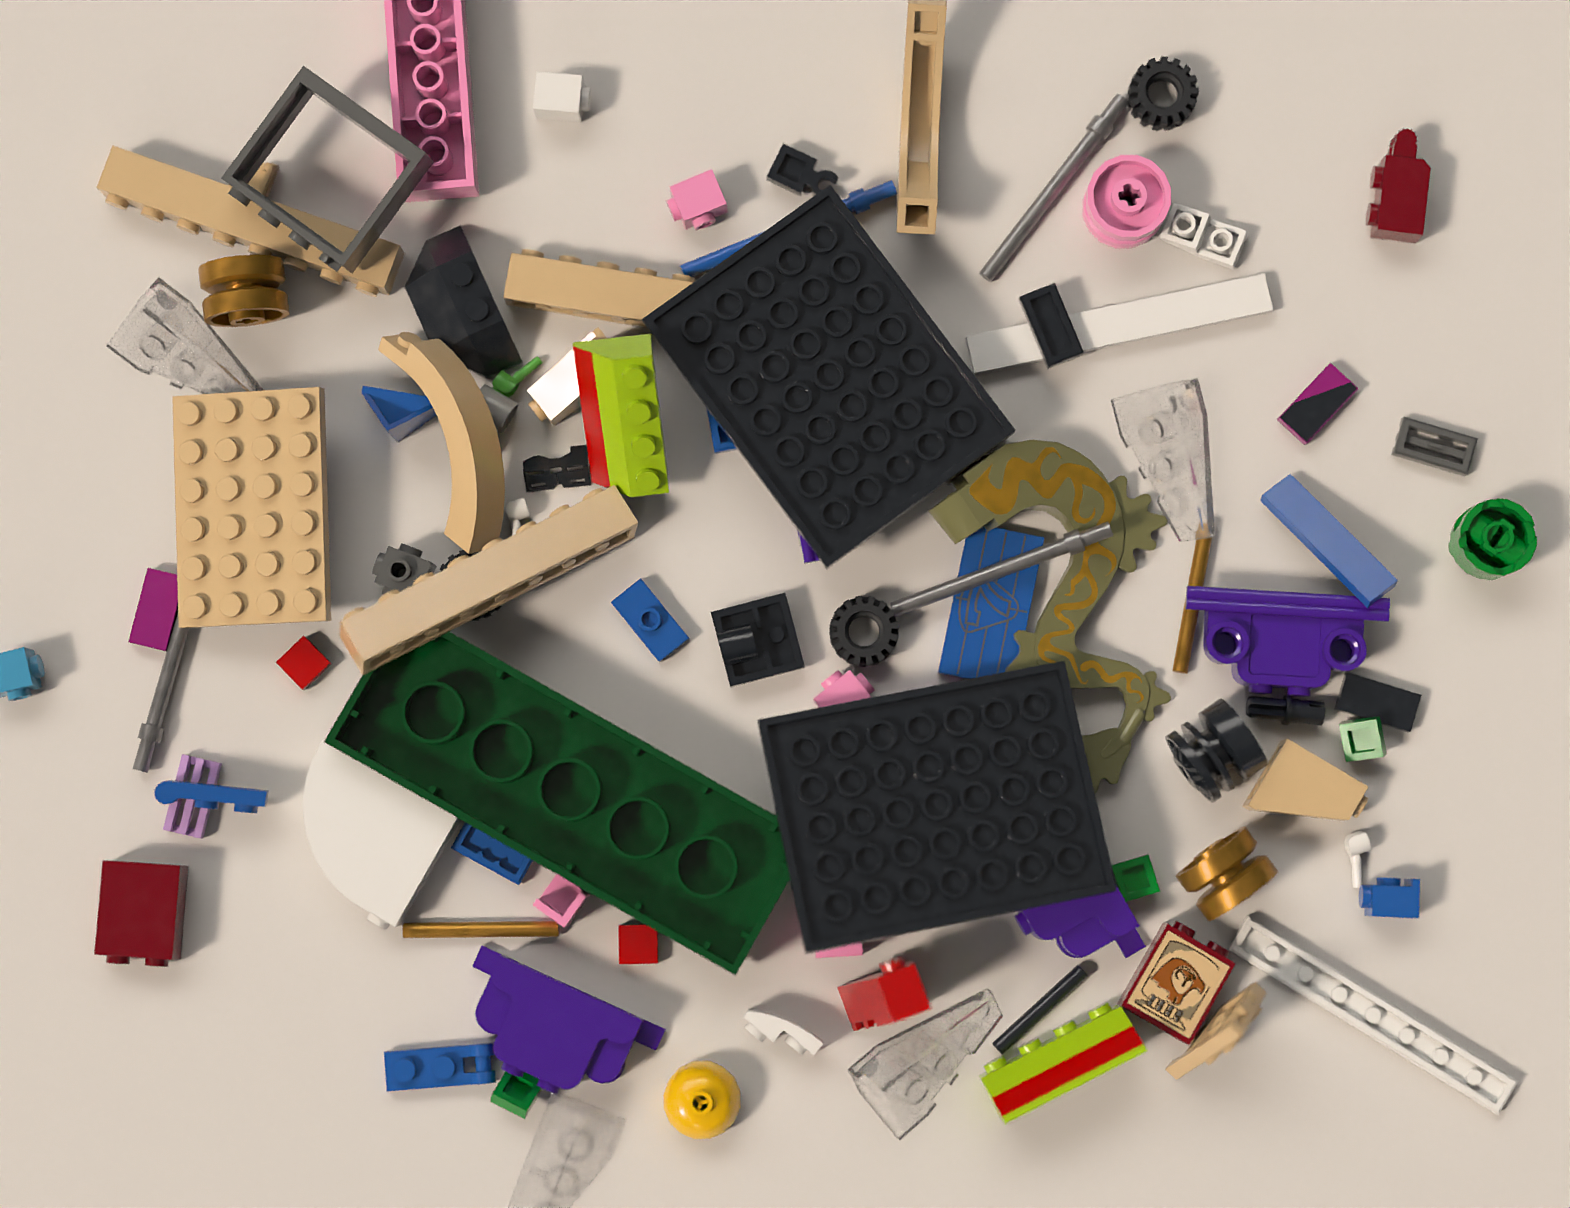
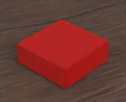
(303, 663)
(637, 944)

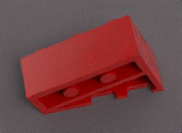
(885, 995)

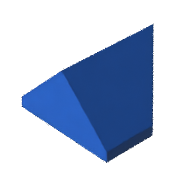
(399, 411)

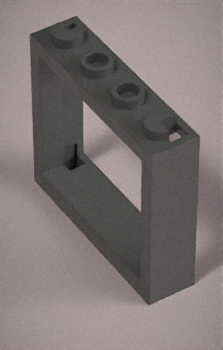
(272, 130)

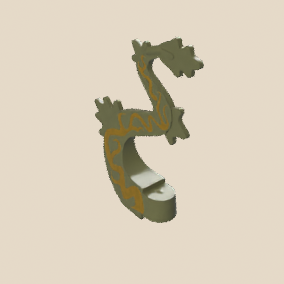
(1076, 493)

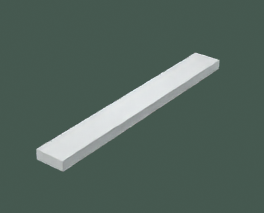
(1129, 322)
(1372, 1015)

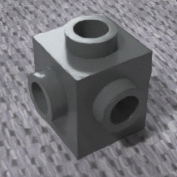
(389, 564)

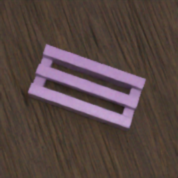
(173, 809)

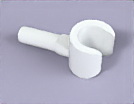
(516, 511)
(1355, 845)

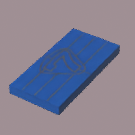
(985, 618)

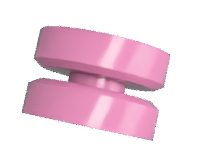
(1130, 179)

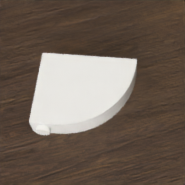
(371, 834)

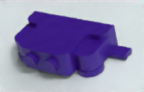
(1283, 636)
(1084, 925)
(554, 1026)

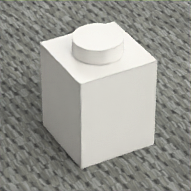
(560, 97)

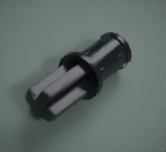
(1286, 710)

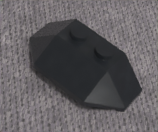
(459, 306)

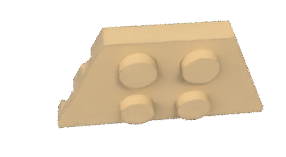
(1220, 1031)

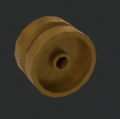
(243, 290)
(1223, 869)

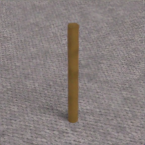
(1189, 617)
(480, 929)

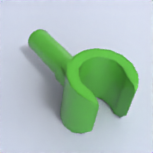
(507, 384)

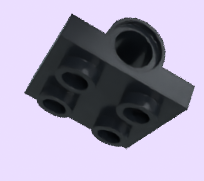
(757, 640)

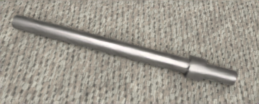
(1098, 130)
(1072, 542)
(151, 731)

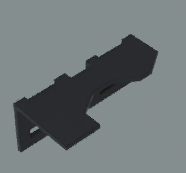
(576, 458)

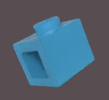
(20, 673)

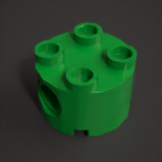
(1493, 539)

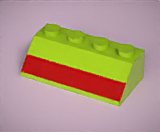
(622, 414)
(1061, 1062)

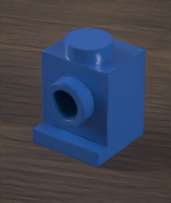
(1390, 898)

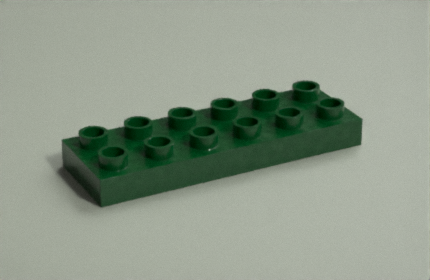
(570, 793)

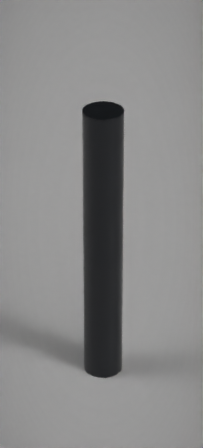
(1039, 1009)

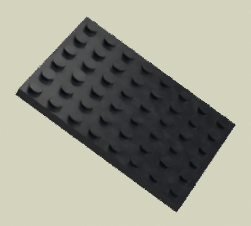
(828, 376)
(935, 806)

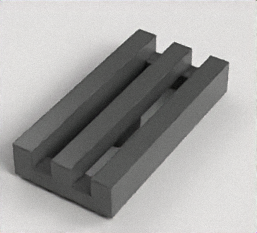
(1402, 438)

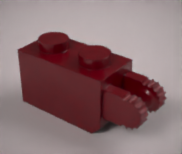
(1400, 192)

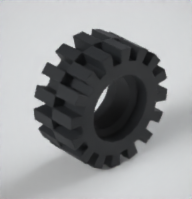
(1162, 71)
(864, 607)

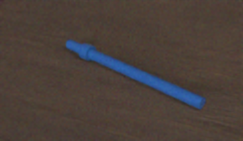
(857, 202)

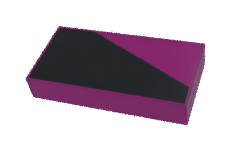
(1317, 403)

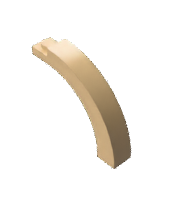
(920, 117)
(469, 434)

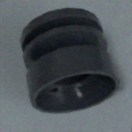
(1216, 750)

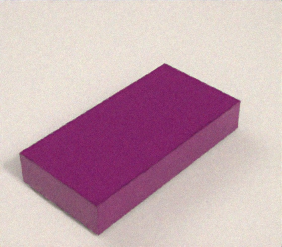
(156, 610)

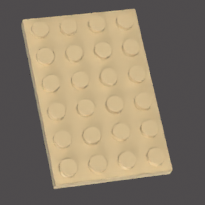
(251, 508)

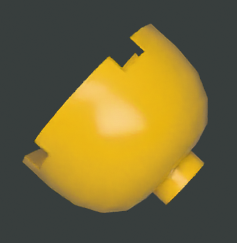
(702, 1079)

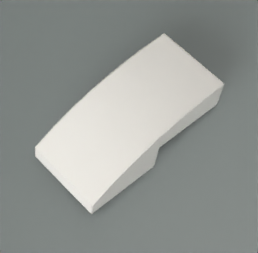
(1203, 236)
(769, 1025)

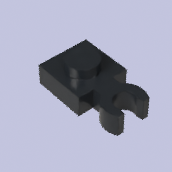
(795, 171)

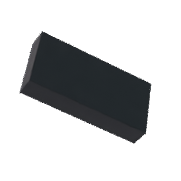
(1051, 325)
(1371, 698)

